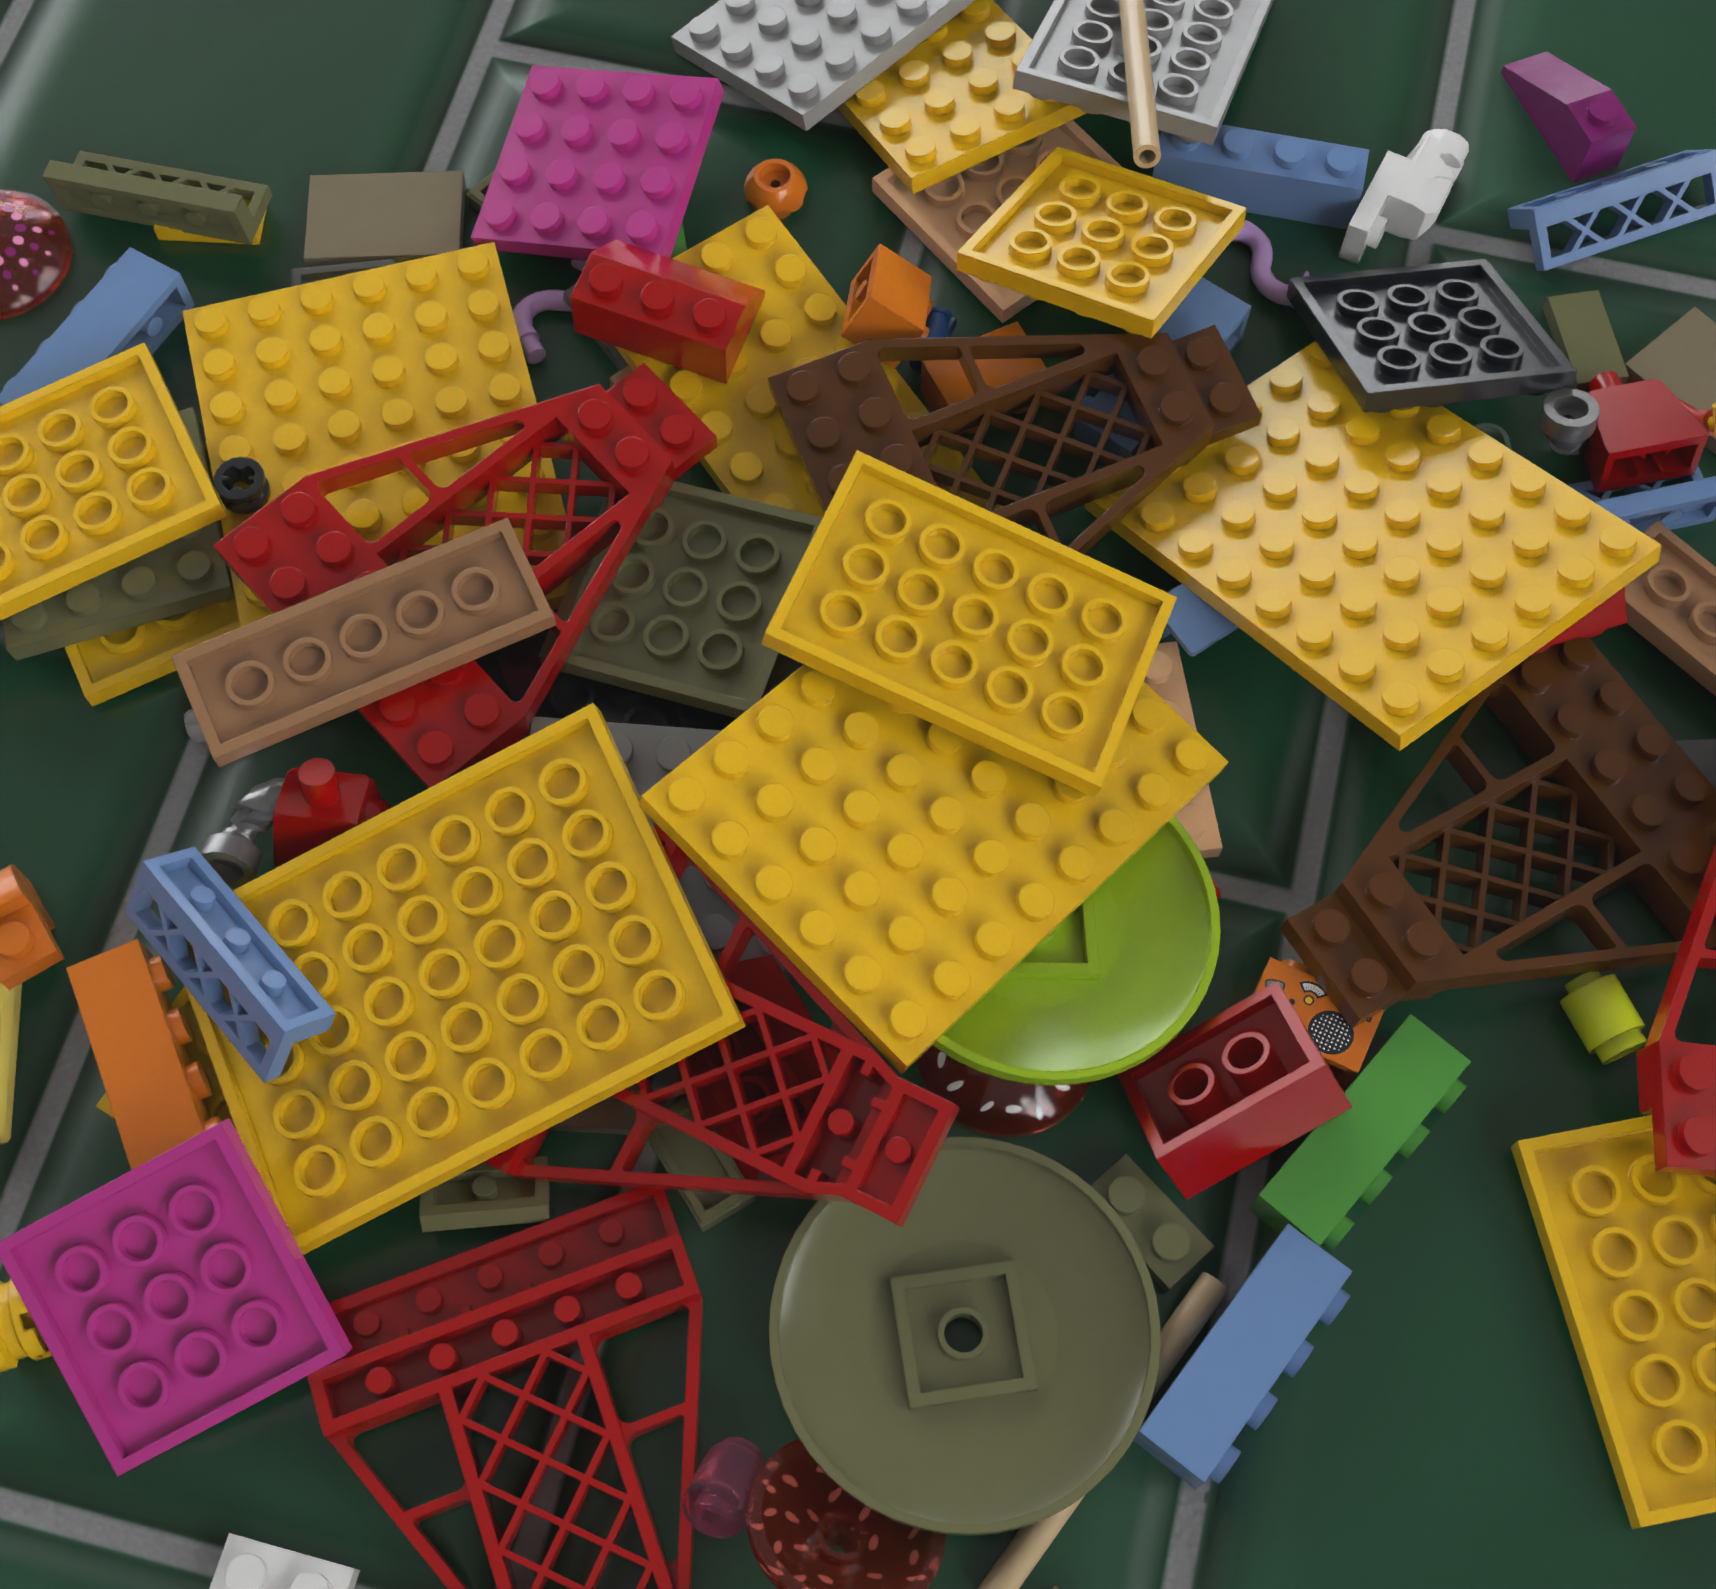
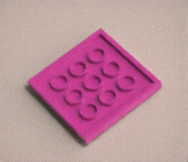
(598, 162)
(173, 1297)

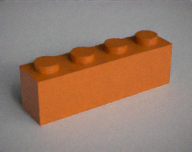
(142, 1050)

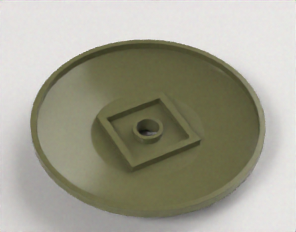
(984, 1432)

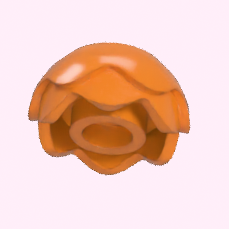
(775, 173)

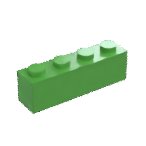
(1348, 1152)

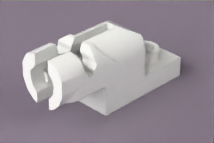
(1406, 192)

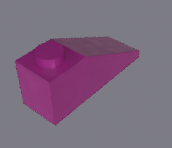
(1573, 114)

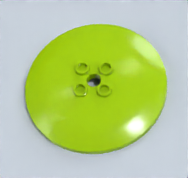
(1107, 979)

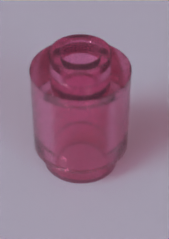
(722, 1486)

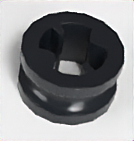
(248, 472)

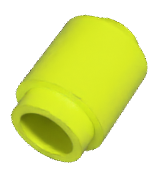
(1603, 1016)

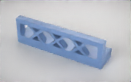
(1609, 192)
(1671, 505)
(227, 948)

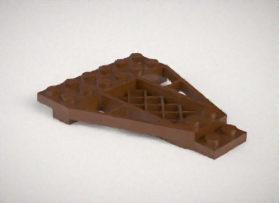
(1178, 391)
(1605, 765)

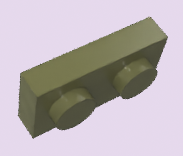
(485, 1199)
(1160, 1229)

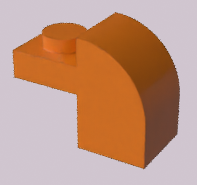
(24, 930)

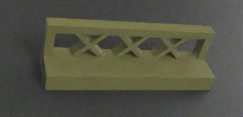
(159, 196)

